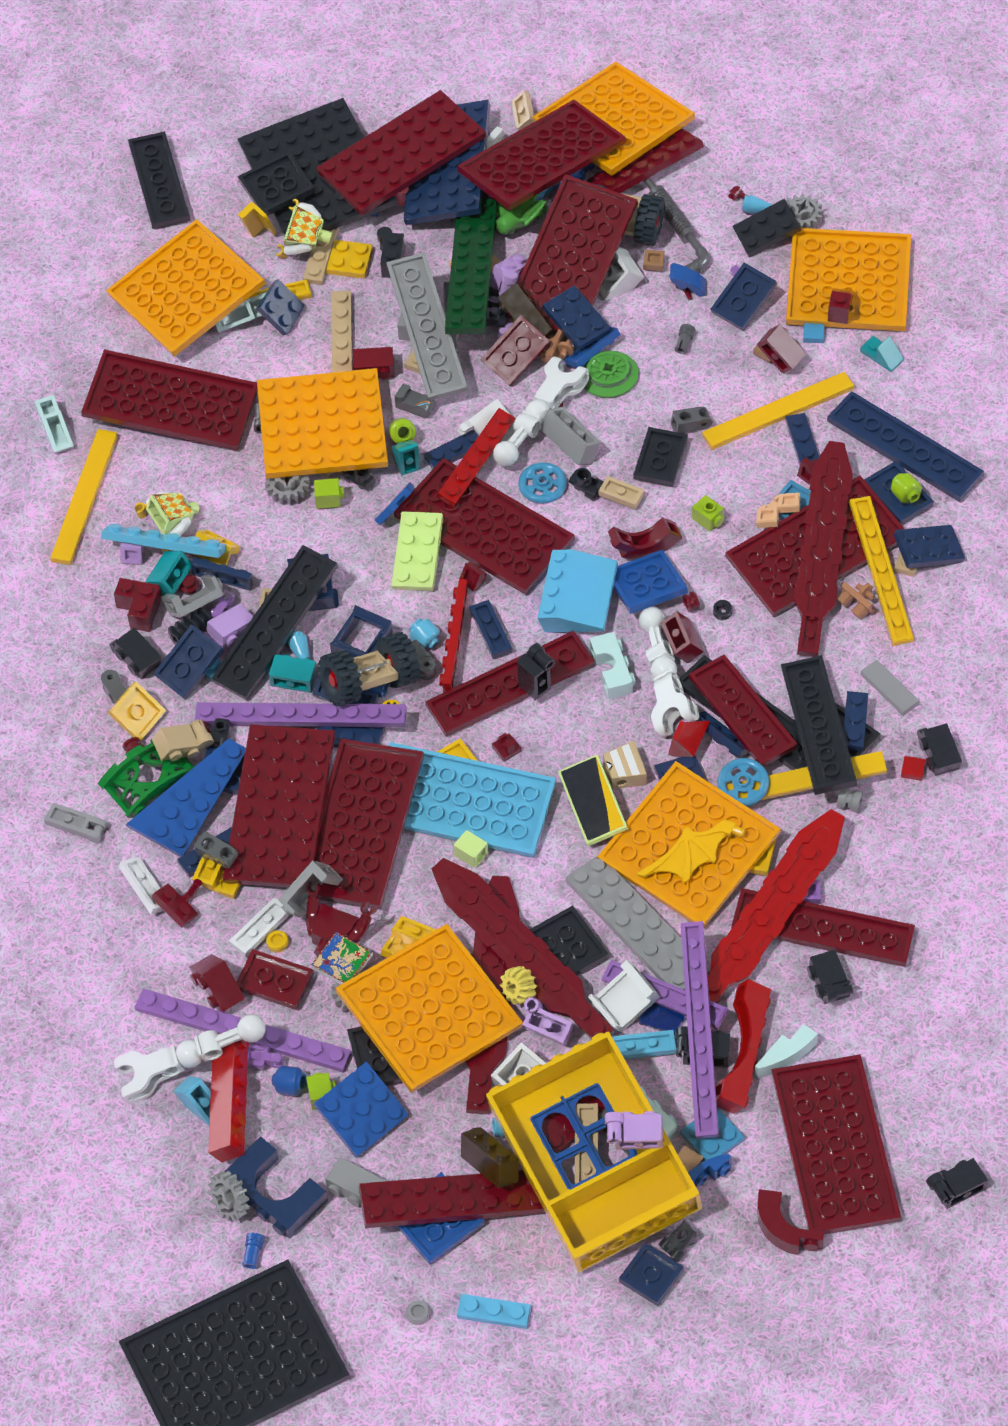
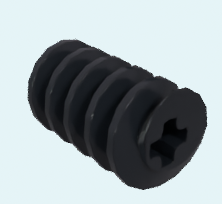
(197, 618)

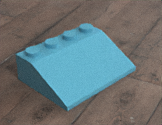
(577, 592)

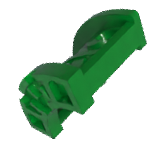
(119, 777)

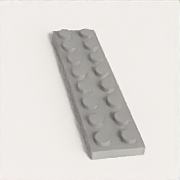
(426, 326)
(631, 919)

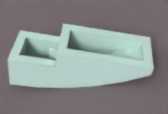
(242, 314)
(53, 424)
(787, 1051)

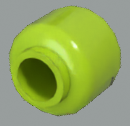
(401, 430)
(906, 488)

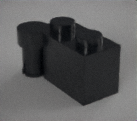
(392, 248)
(136, 652)
(535, 671)
(939, 749)
(829, 977)
(719, 1041)
(958, 1183)

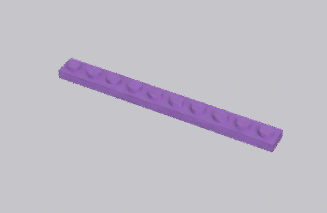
(304, 714)
(210, 1019)
(699, 1030)

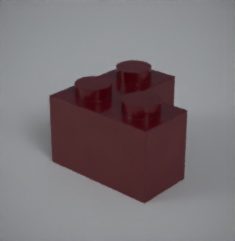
(141, 600)
(216, 978)

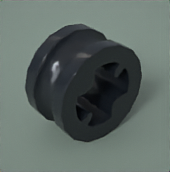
(718, 614)

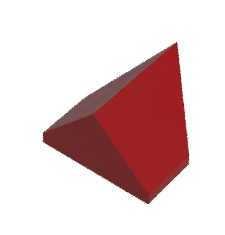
(687, 738)

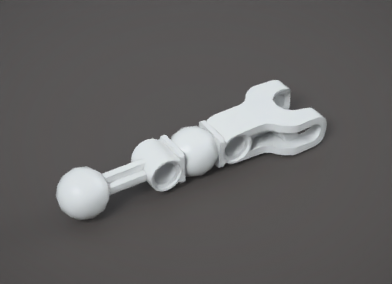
(549, 396)
(667, 684)
(170, 1061)

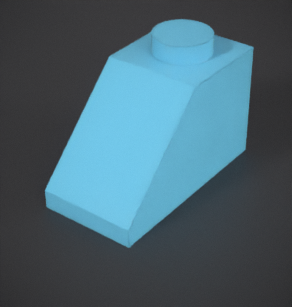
(195, 1097)

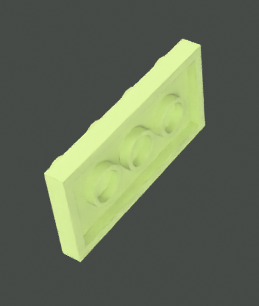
(417, 551)

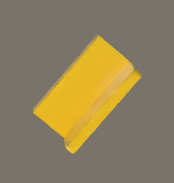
(255, 220)
(231, 547)

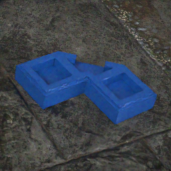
(393, 505)

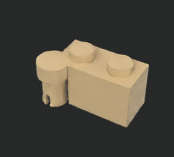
(182, 740)

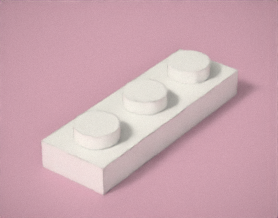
(141, 882)
(258, 927)

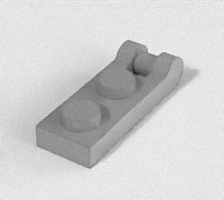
(75, 822)

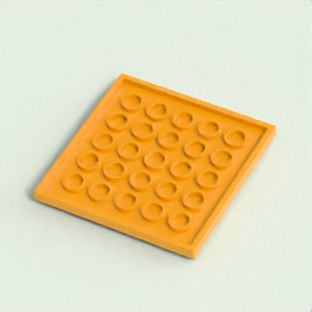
(631, 108)
(859, 261)
(185, 287)
(321, 423)
(656, 825)
(429, 1008)

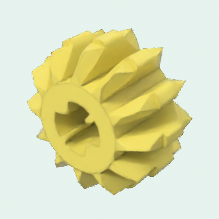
(518, 985)

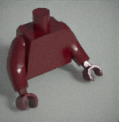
(324, 921)

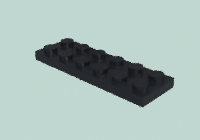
(158, 180)

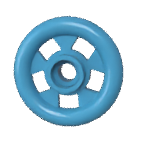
(547, 496)
(743, 765)

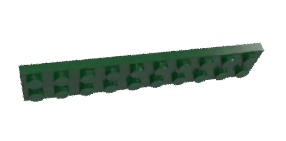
(471, 271)

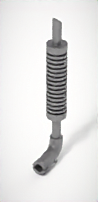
(680, 225)

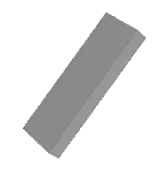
(889, 687)

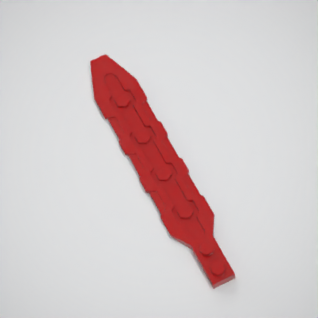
(774, 903)

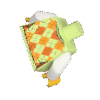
(303, 230)
(168, 511)

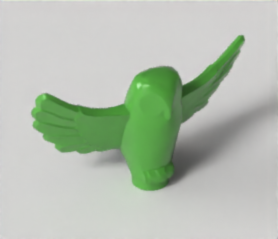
(520, 215)

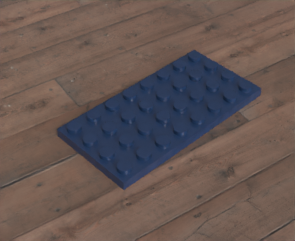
(446, 191)

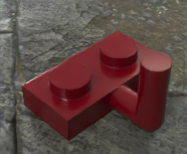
(177, 905)

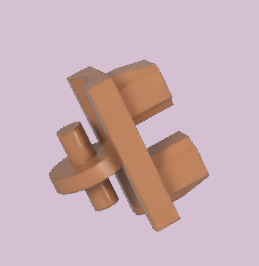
(559, 347)
(863, 605)

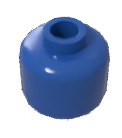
(289, 1080)

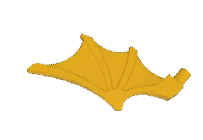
(693, 850)

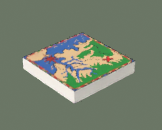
(341, 959)

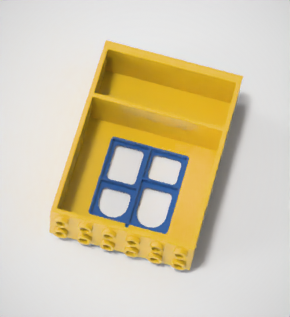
(618, 1201)

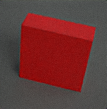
(913, 768)

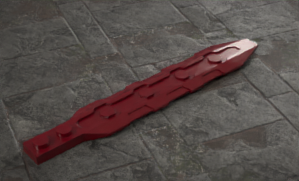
(822, 544)
(516, 945)
(487, 1061)

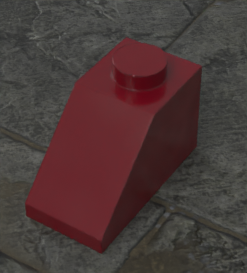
(840, 305)

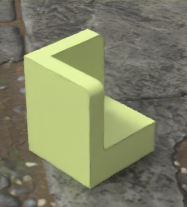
(470, 849)

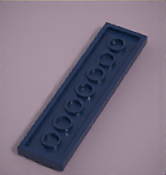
(905, 445)

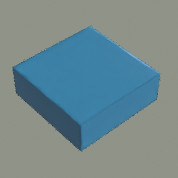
(813, 333)

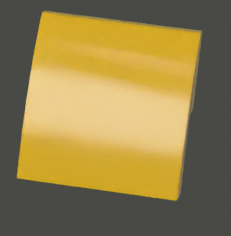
(212, 878)
(403, 934)

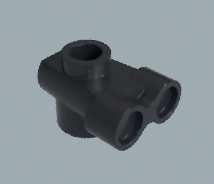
(359, 477)
(582, 481)
(220, 732)
(675, 1245)

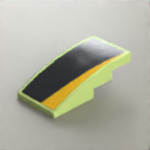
(593, 800)

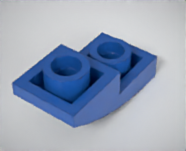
(686, 277)
(712, 1167)

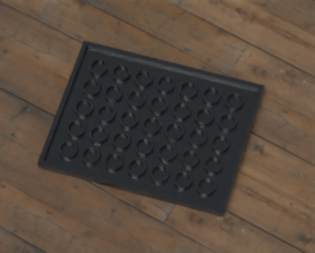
(312, 141)
(236, 1354)

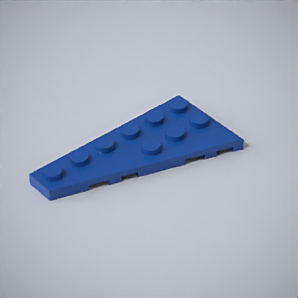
(184, 807)

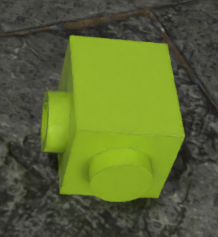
(328, 493)
(708, 513)
(318, 1086)

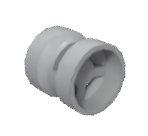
(850, 799)

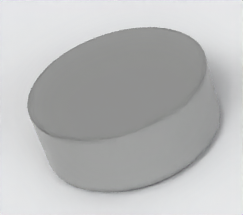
(418, 1312)

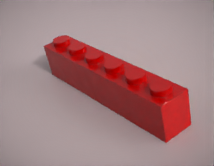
(228, 1102)

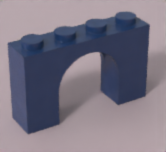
(285, 1214)

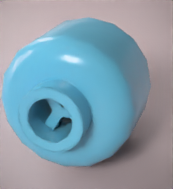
(425, 633)

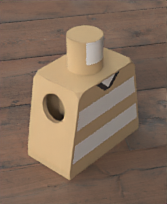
(624, 767)

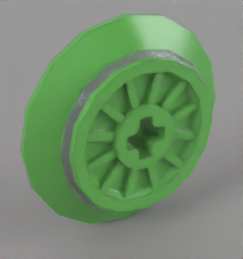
(611, 374)

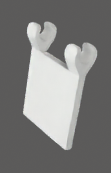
(481, 419)

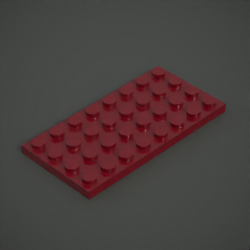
(401, 152)
(541, 154)
(576, 242)
(170, 399)
(490, 529)
(772, 561)
(279, 804)
(365, 818)
(835, 1145)

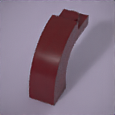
(636, 545)
(779, 1231)

